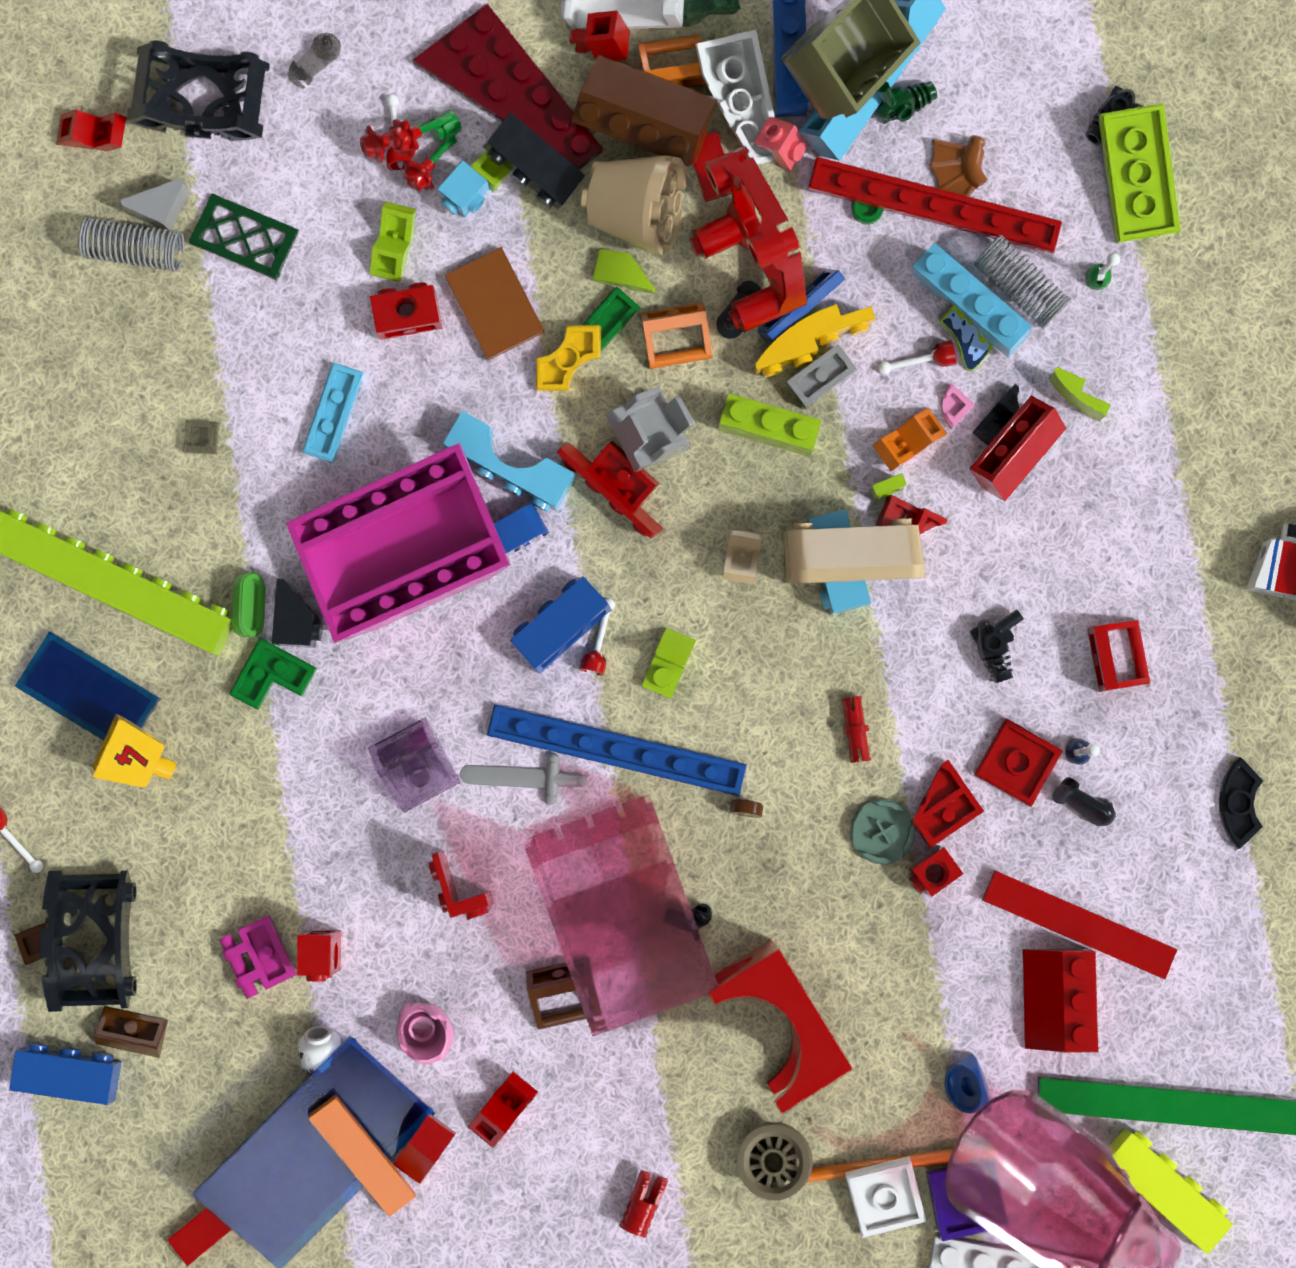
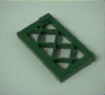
(240, 211)

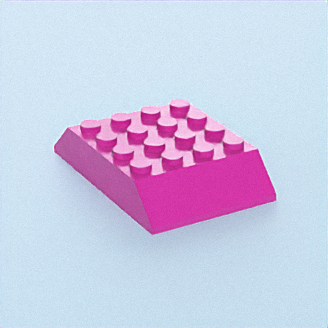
(398, 545)

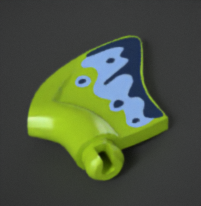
(969, 339)

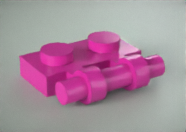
(266, 952)

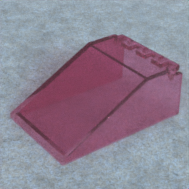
(621, 915)

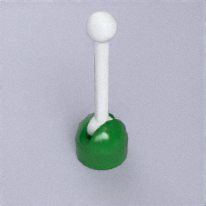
(1101, 272)

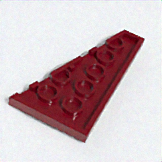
(498, 75)

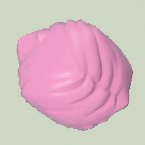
(424, 1032)

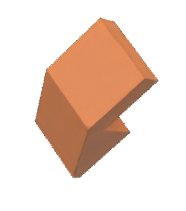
(909, 439)

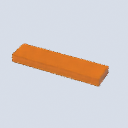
(362, 1155)

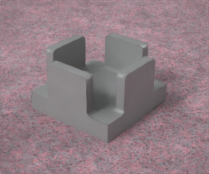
(651, 428)

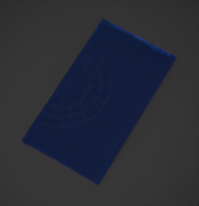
(287, 1176)

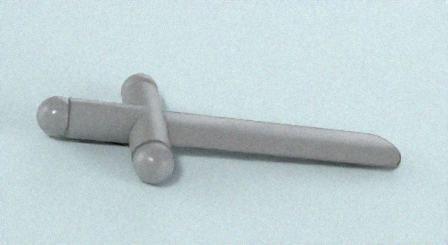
(524, 777)

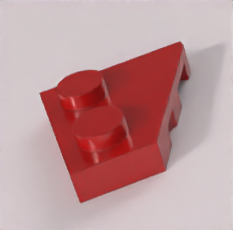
(945, 806)

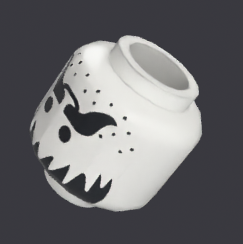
(316, 1047)

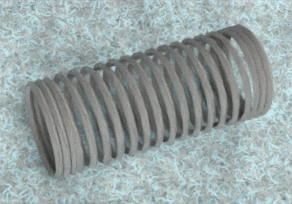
(173, 241)
(1051, 309)

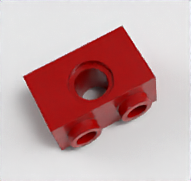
(423, 318)
(318, 954)

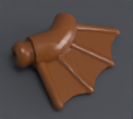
(959, 165)

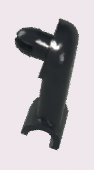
(723, 322)
(1094, 810)

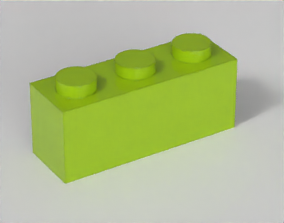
(769, 424)

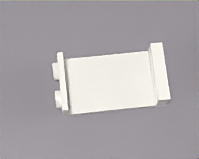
(635, 13)

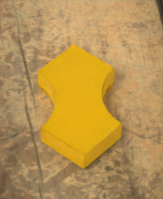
(557, 369)

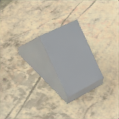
(159, 204)

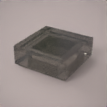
(201, 437)

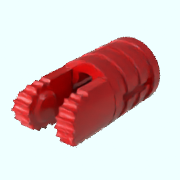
(641, 1210)

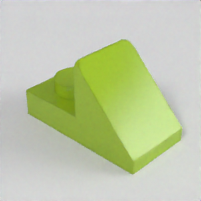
(668, 663)

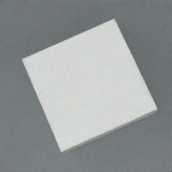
(885, 1196)

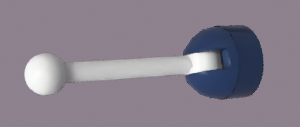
(1082, 750)

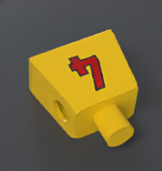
(131, 755)

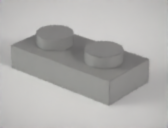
(821, 376)

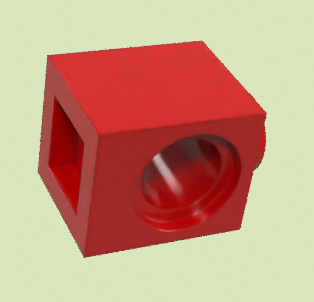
(949, 872)

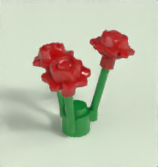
(404, 141)

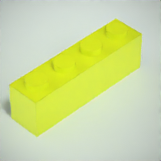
(1170, 1193)

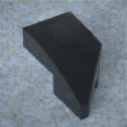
(998, 416)

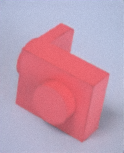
(783, 142)

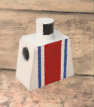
(1276, 566)

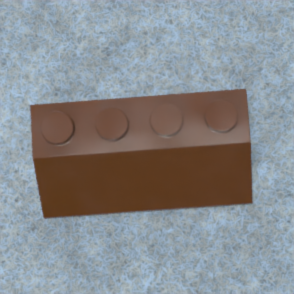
(644, 110)

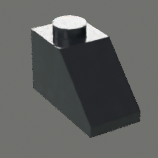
(294, 619)

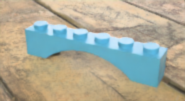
(835, 135)

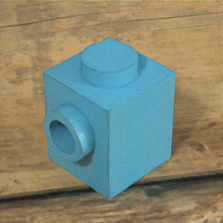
(463, 190)

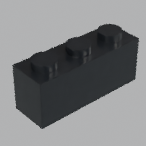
(533, 162)

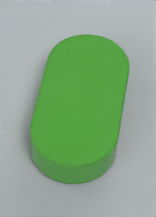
(248, 605)

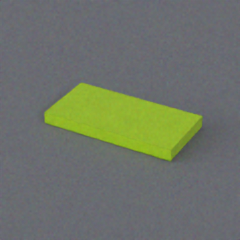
(1139, 172)

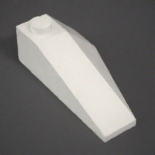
(738, 80)

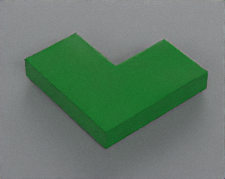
(271, 665)

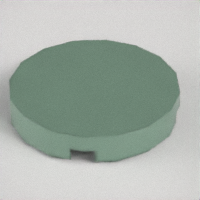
(882, 831)

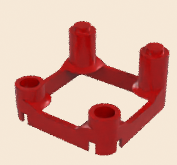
(762, 239)

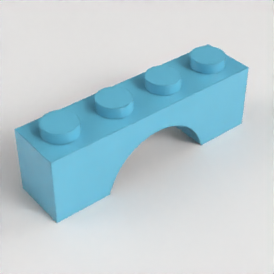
(986, 310)
(544, 482)

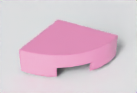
(955, 405)

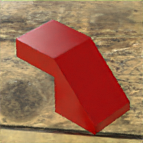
(91, 132)
(502, 1109)
(424, 1148)

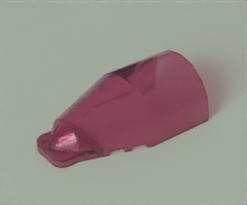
(1053, 1190)

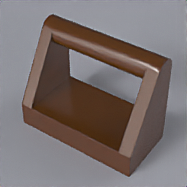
(550, 982)

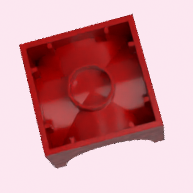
(814, 1054)

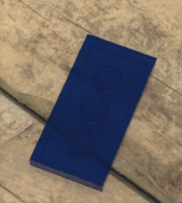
(84, 687)

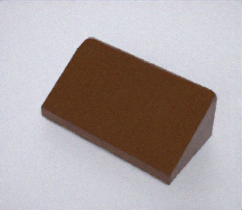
(130, 1031)

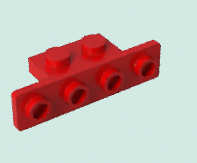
(617, 482)

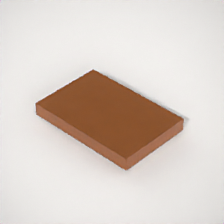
(494, 303)

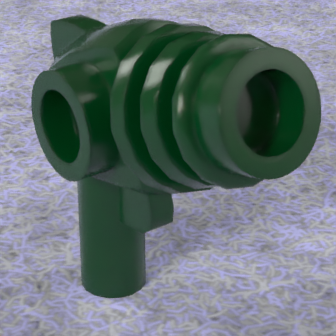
(903, 102)

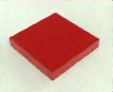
(1018, 762)

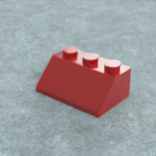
(1060, 1000)

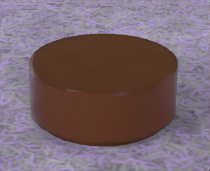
(746, 808)

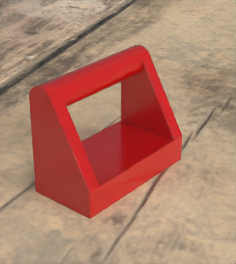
(1103, 656)

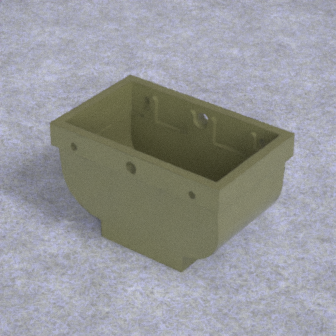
(850, 55)

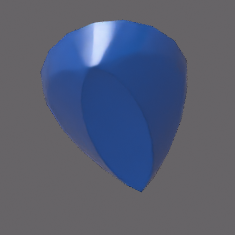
(967, 1085)

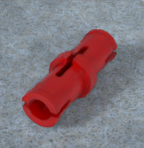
(856, 729)

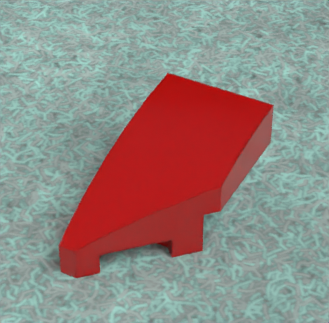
(896, 509)

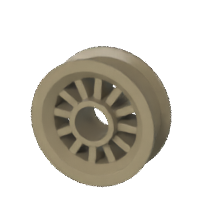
(754, 1182)

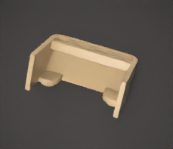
(853, 553)

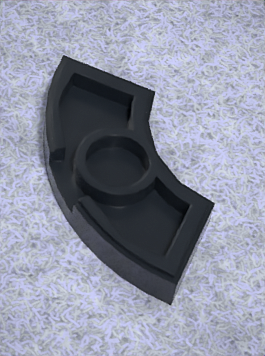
(1237, 803)

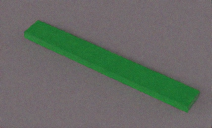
(1169, 1105)

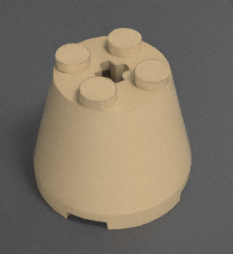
(637, 200)

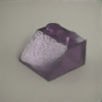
(414, 765)

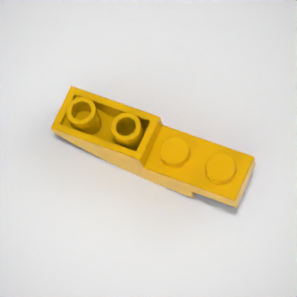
(799, 342)

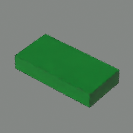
(613, 315)

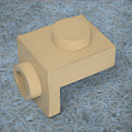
(742, 556)

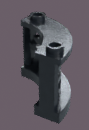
(158, 113)
(58, 903)

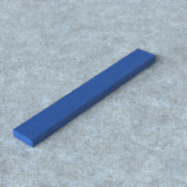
(616, 750)

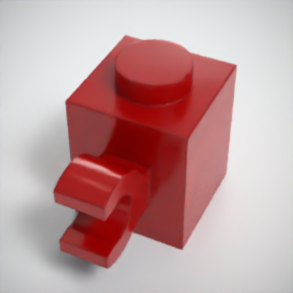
(604, 35)

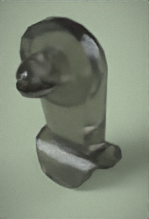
(319, 55)

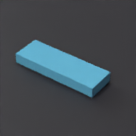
(333, 412)

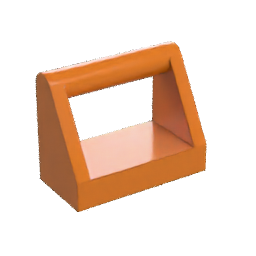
(685, 75)
(672, 319)

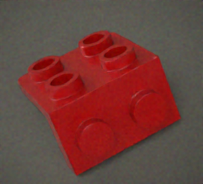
(449, 899)

